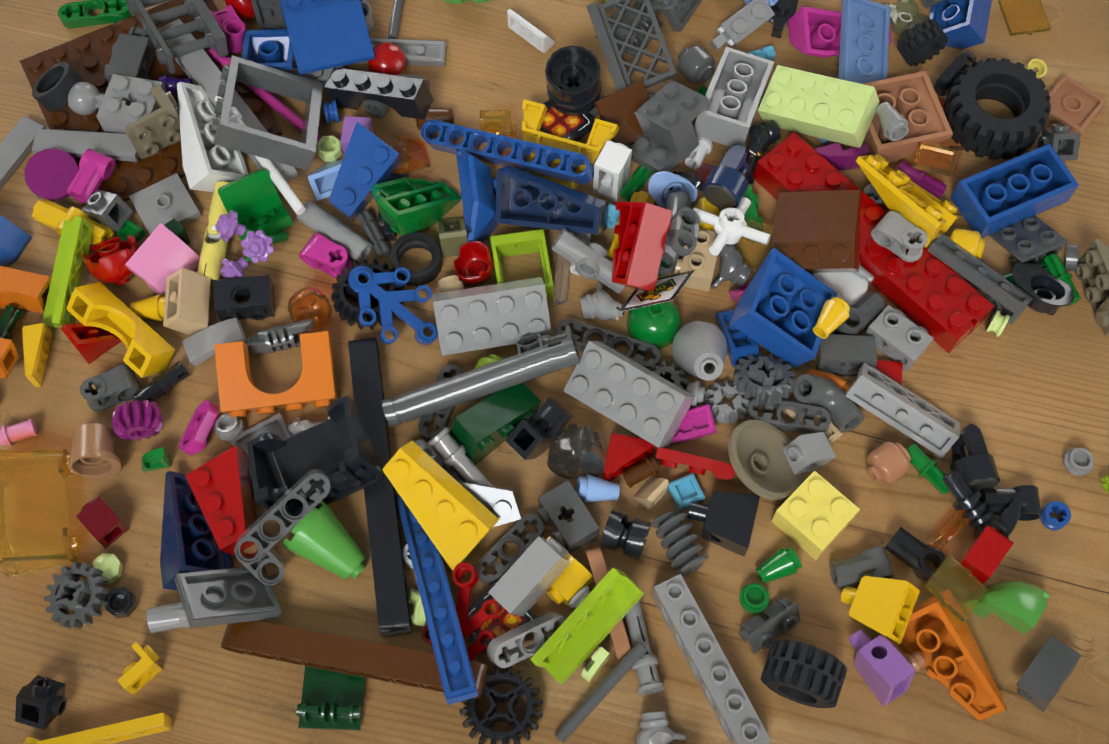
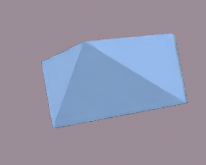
(323, 179)

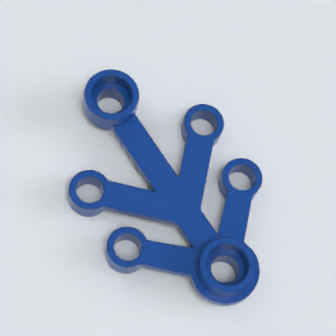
(389, 302)

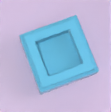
(685, 491)

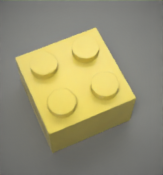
(815, 515)

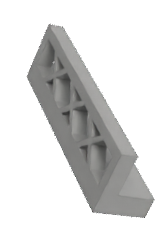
(904, 410)

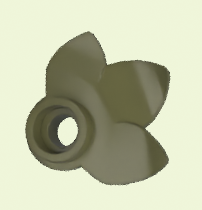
(905, 16)

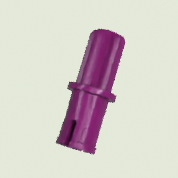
(922, 179)

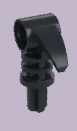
(975, 510)

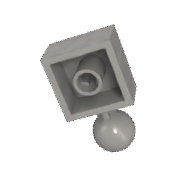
(121, 105)

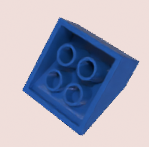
(326, 33)
(783, 309)

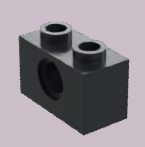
(230, 292)

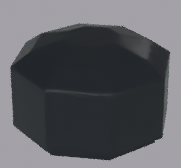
(120, 602)

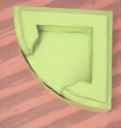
(418, 615)
(598, 660)

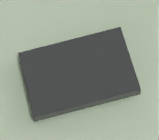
(225, 597)

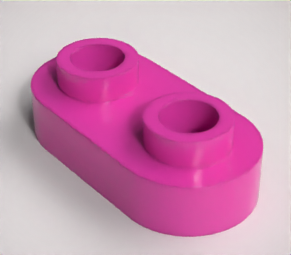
(202, 421)

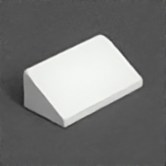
(529, 32)

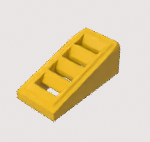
(36, 348)

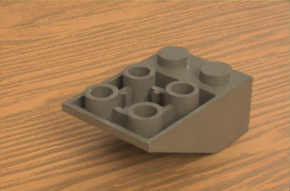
(1094, 274)

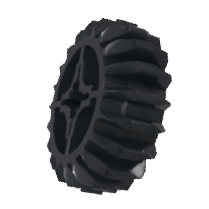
(342, 291)
(511, 698)

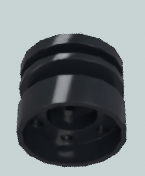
(573, 80)

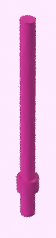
(267, 97)

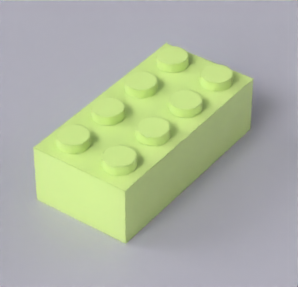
(819, 105)

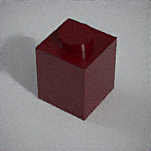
(101, 522)

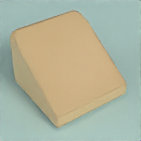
(652, 492)

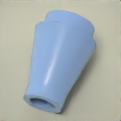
(596, 489)

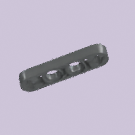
(612, 339)

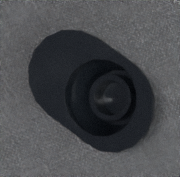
(1044, 288)

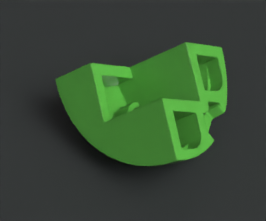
(1014, 602)

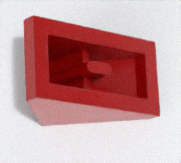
(90, 340)
(624, 453)
(986, 554)

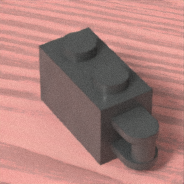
(131, 55)

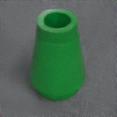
(779, 565)

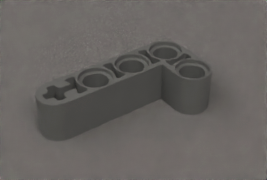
(286, 519)

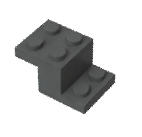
(668, 127)

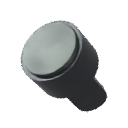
(979, 468)

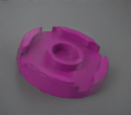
(50, 174)

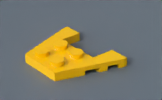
(532, 122)

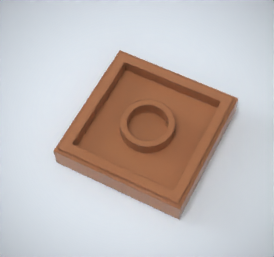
(1074, 104)

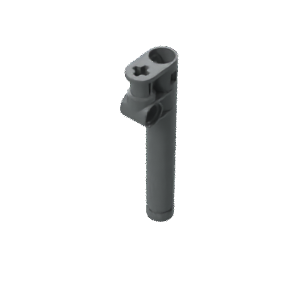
(535, 358)

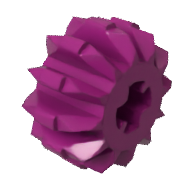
(137, 420)

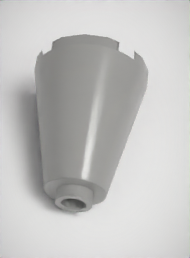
(700, 350)

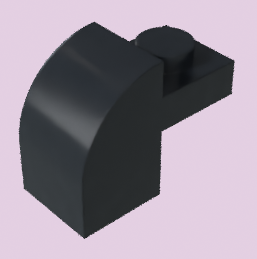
(535, 435)

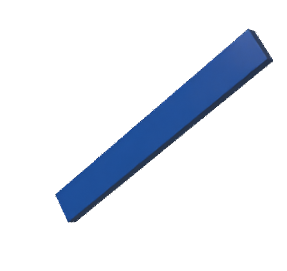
(439, 611)

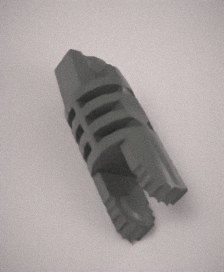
(278, 337)

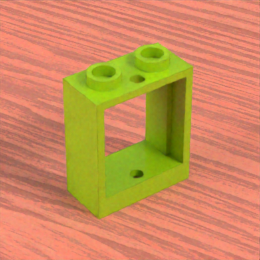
(521, 244)

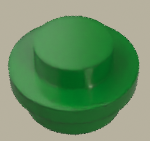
(754, 598)

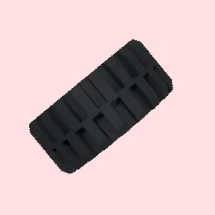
(1006, 84)

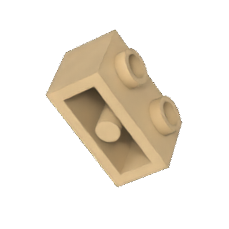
(699, 260)
(187, 301)

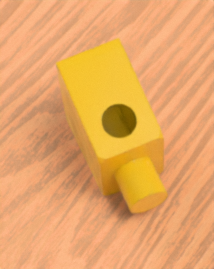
(882, 605)

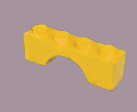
(100, 308)

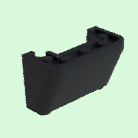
(334, 446)

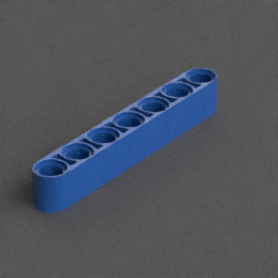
(518, 156)

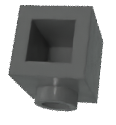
(107, 209)

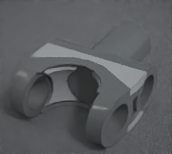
(682, 231)

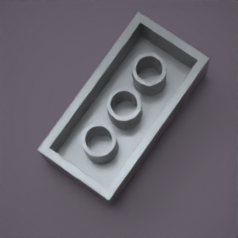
(734, 97)
(491, 315)
(629, 394)

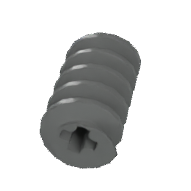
(679, 542)

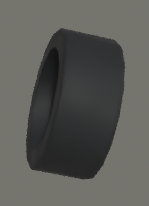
(54, 86)
(417, 240)

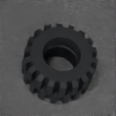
(804, 673)

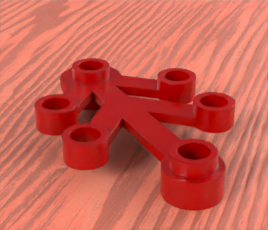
(462, 610)

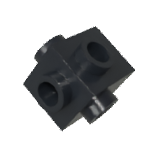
(40, 702)

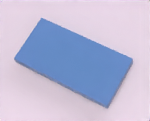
(864, 41)

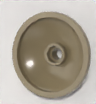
(760, 461)

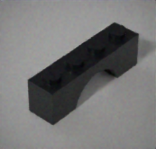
(403, 94)

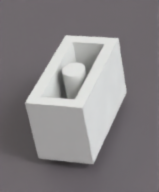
(612, 170)

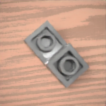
(201, 344)

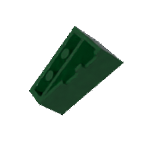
(493, 420)

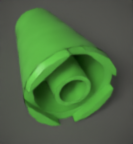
(326, 543)

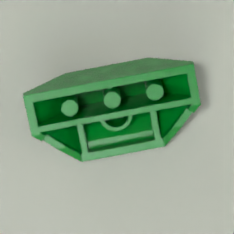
(413, 203)

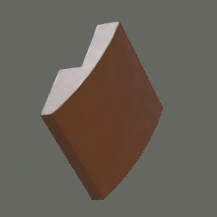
(621, 109)

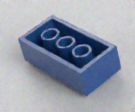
(1014, 190)

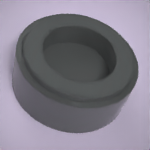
(1071, 257)

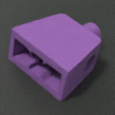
(881, 666)

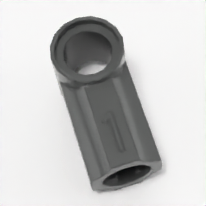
(862, 314)
(871, 563)

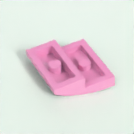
(160, 257)

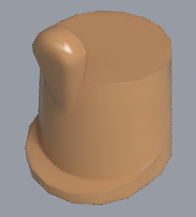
(93, 451)

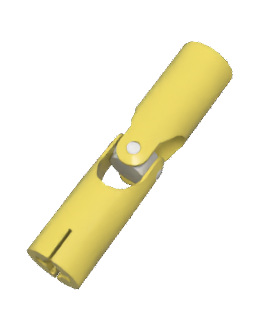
(213, 253)

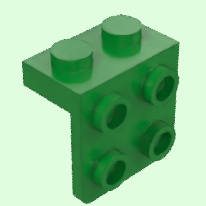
(256, 203)

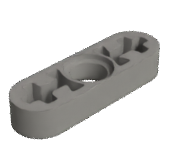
(515, 638)

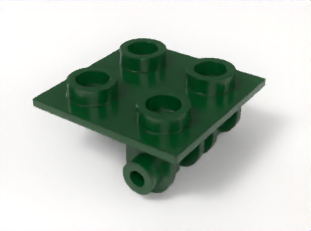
(331, 700)

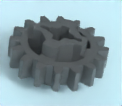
(764, 378)
(77, 595)

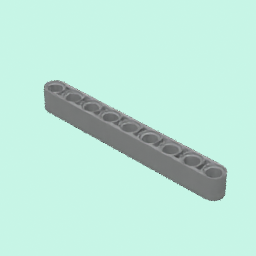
(206, 74)

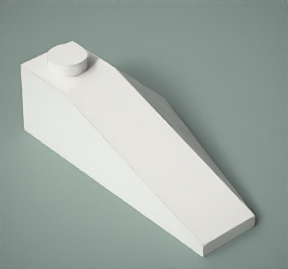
(202, 160)

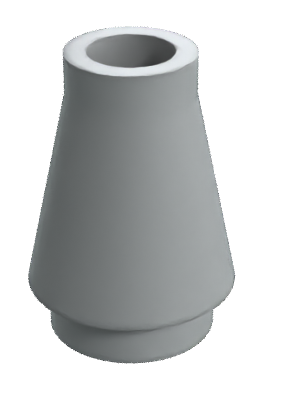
(892, 123)

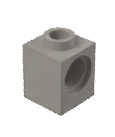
(808, 453)

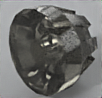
(576, 453)

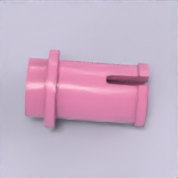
(17, 432)

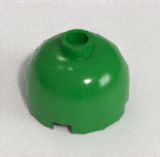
(654, 323)

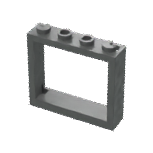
(257, 141)

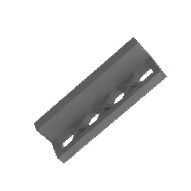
(981, 277)

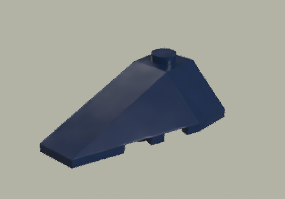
(186, 536)

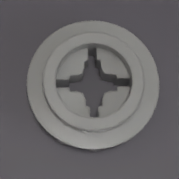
(724, 413)

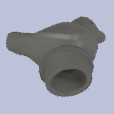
(732, 267)

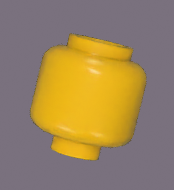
(970, 241)

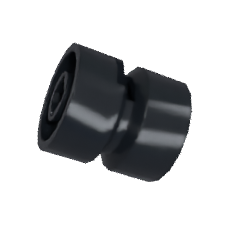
(625, 534)

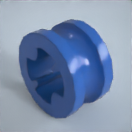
(331, 111)
(1058, 508)

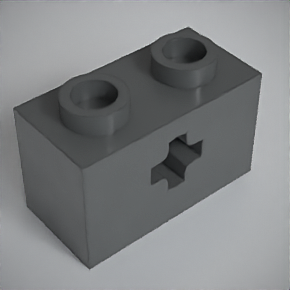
(565, 501)

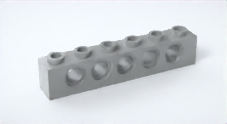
(708, 663)

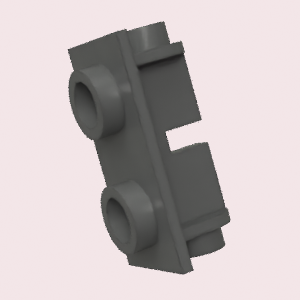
(781, 618)

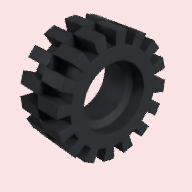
(922, 42)

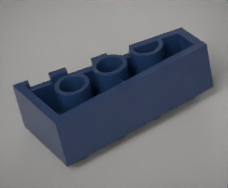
(541, 203)

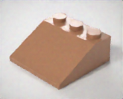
(918, 103)

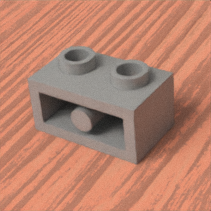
(899, 337)

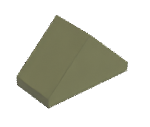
(452, 235)

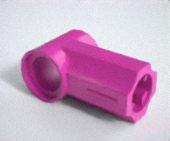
(92, 171)

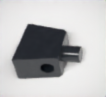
(727, 519)

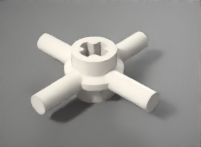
(731, 226)

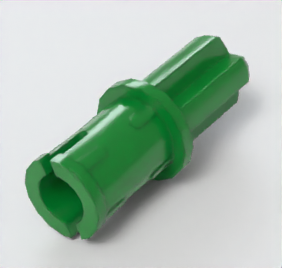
(1057, 269)
(927, 468)

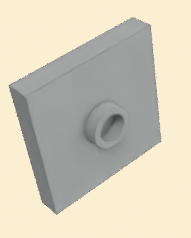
(163, 201)

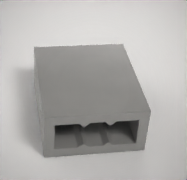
(530, 576)

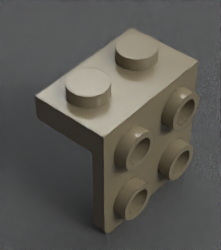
(157, 128)

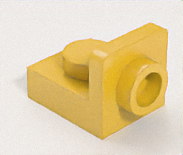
(140, 673)

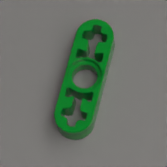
(78, 20)

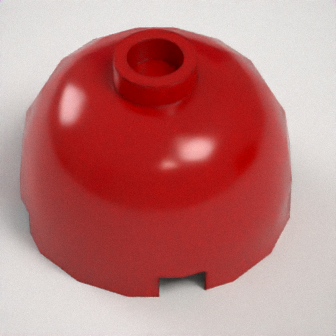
(109, 260)

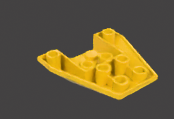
(909, 199)

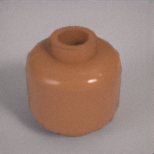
(888, 462)

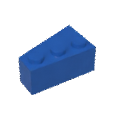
(364, 165)

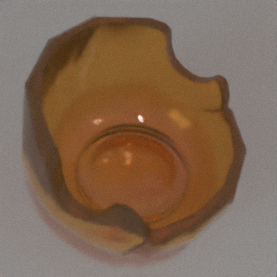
(310, 304)

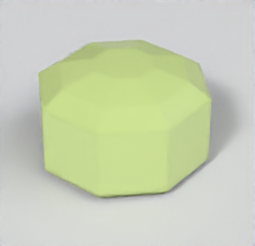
(329, 148)
(110, 565)

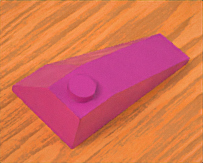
(817, 32)

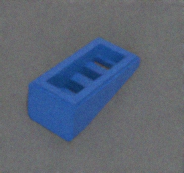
(737, 350)

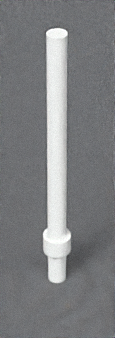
(275, 175)

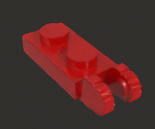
(696, 463)

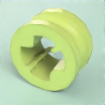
(997, 323)

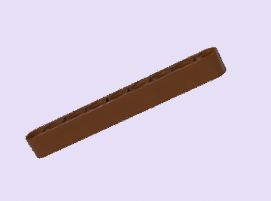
(340, 654)

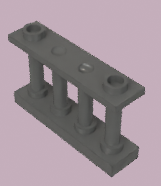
(203, 22)

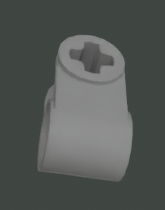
(898, 235)

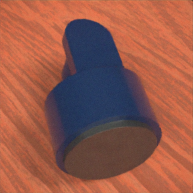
(727, 181)

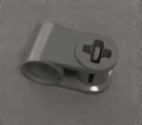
(111, 388)

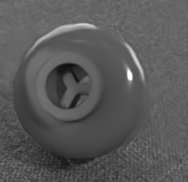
(696, 64)

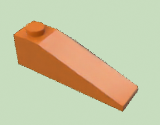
(953, 658)

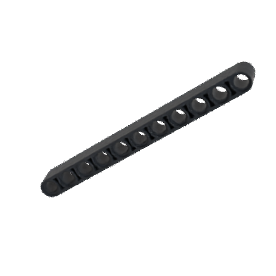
(380, 497)

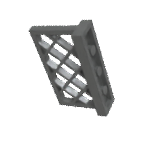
(610, 45)

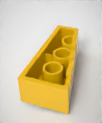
(439, 503)

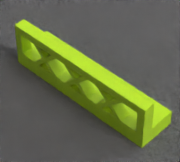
(67, 271)
(588, 625)

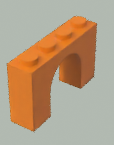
(20, 291)
(240, 395)

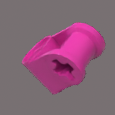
(232, 28)
(325, 255)

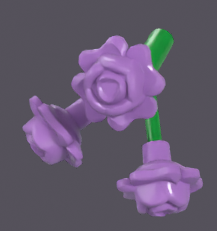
(256, 244)

